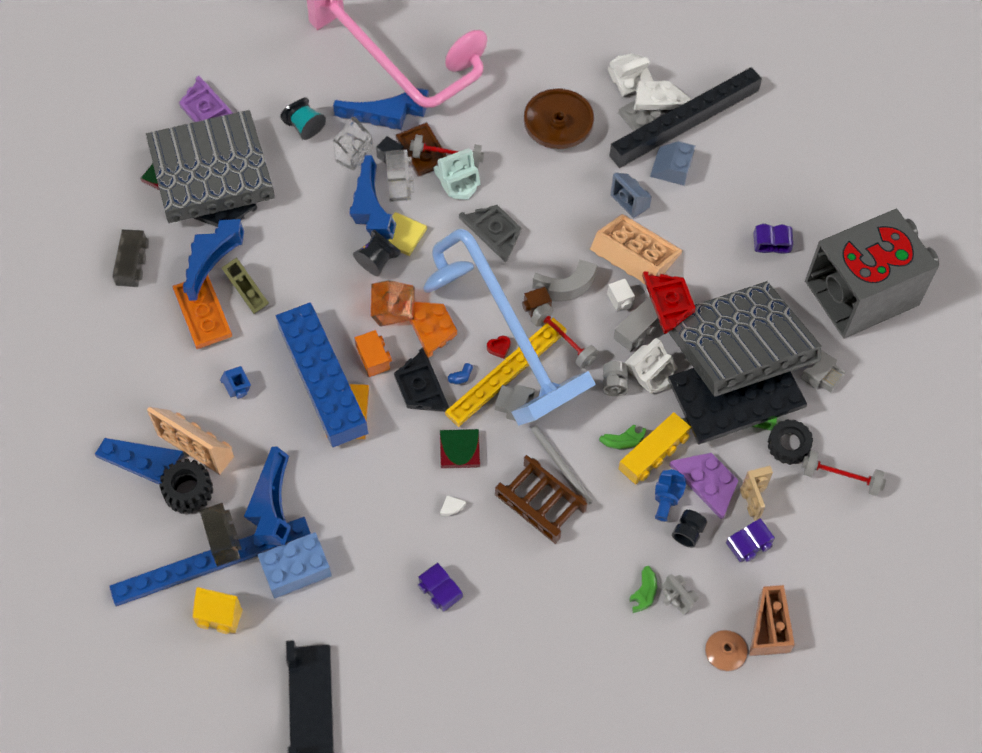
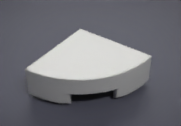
(452, 506)

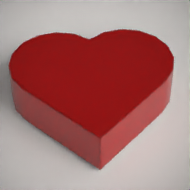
(499, 346)

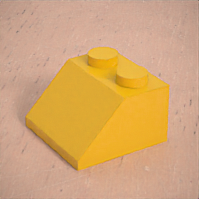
(216, 610)

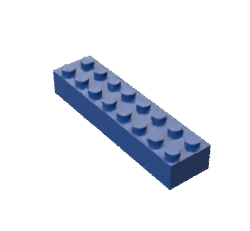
(322, 375)

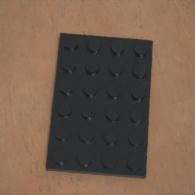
(735, 410)

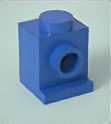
(236, 382)

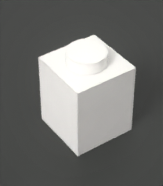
(620, 295)

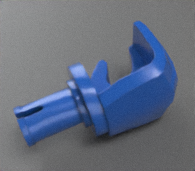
(668, 492)

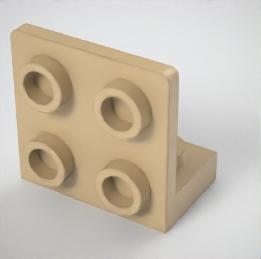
(754, 483)

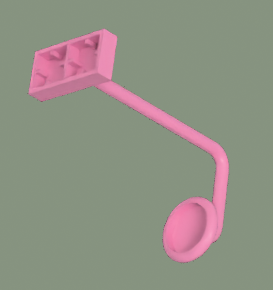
(462, 54)

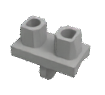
(677, 595)

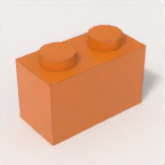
(372, 353)

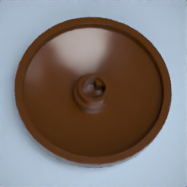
(558, 118)

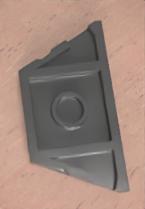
(494, 229)

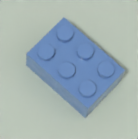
(294, 565)

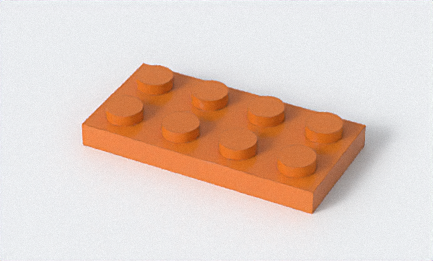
(204, 315)

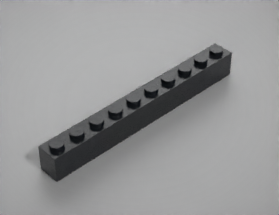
(685, 117)

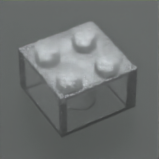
(399, 175)

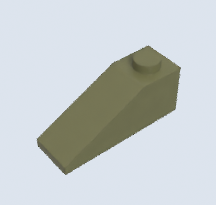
(245, 285)

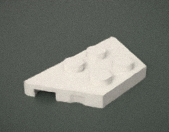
(658, 96)

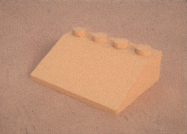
(634, 248)
(191, 439)

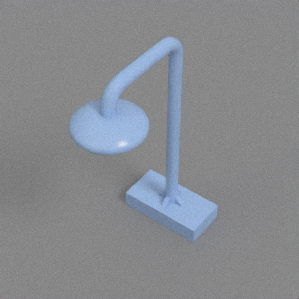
(551, 394)

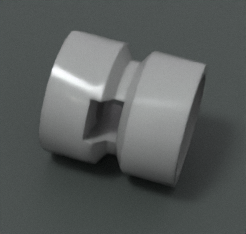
(615, 378)

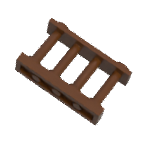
(537, 517)

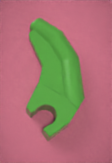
(625, 440)
(647, 592)

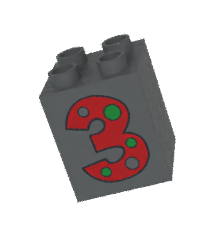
(871, 272)

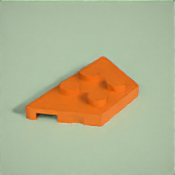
(432, 326)

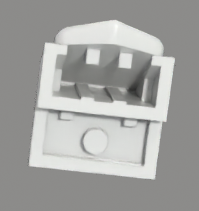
(628, 71)
(652, 366)

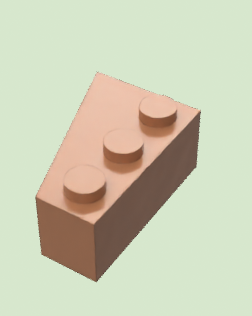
(772, 623)

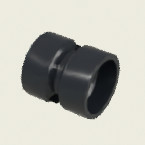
(688, 529)

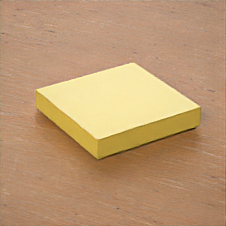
(407, 233)

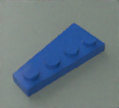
(138, 458)

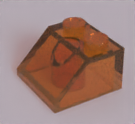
(392, 302)

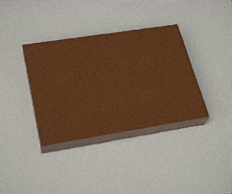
(427, 159)

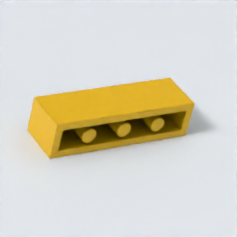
(655, 448)

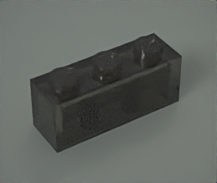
(130, 258)
(220, 534)

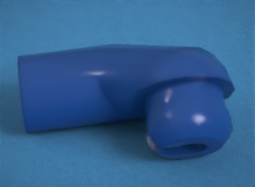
(461, 376)

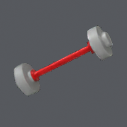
(417, 146)
(543, 314)
(875, 482)

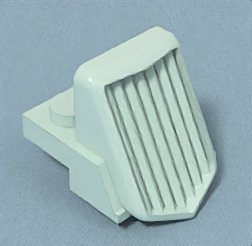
(458, 174)

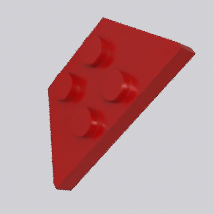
(670, 299)

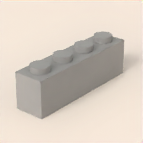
(637, 326)

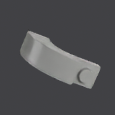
(569, 287)

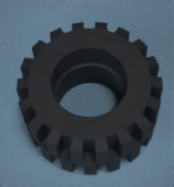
(183, 472)

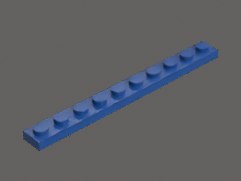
(194, 567)

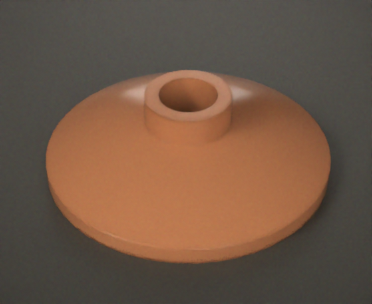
(724, 659)

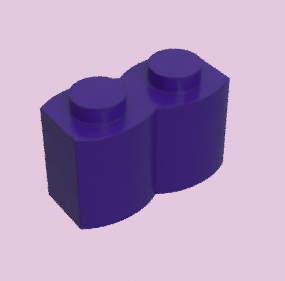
(773, 238)
(750, 541)
(440, 587)

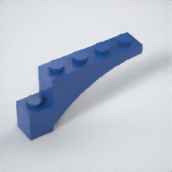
(385, 112)
(366, 205)
(209, 250)
(266, 502)

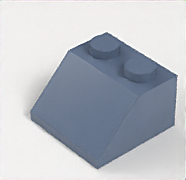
(673, 162)
(630, 194)

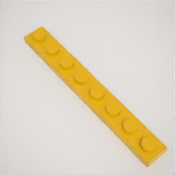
(501, 375)

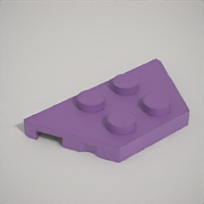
(202, 102)
(708, 480)

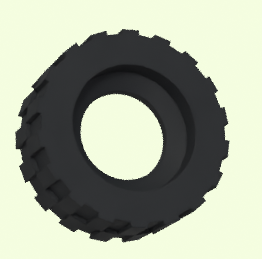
(790, 427)

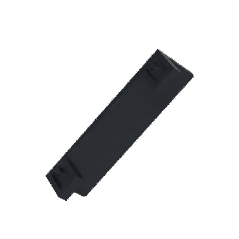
(310, 698)

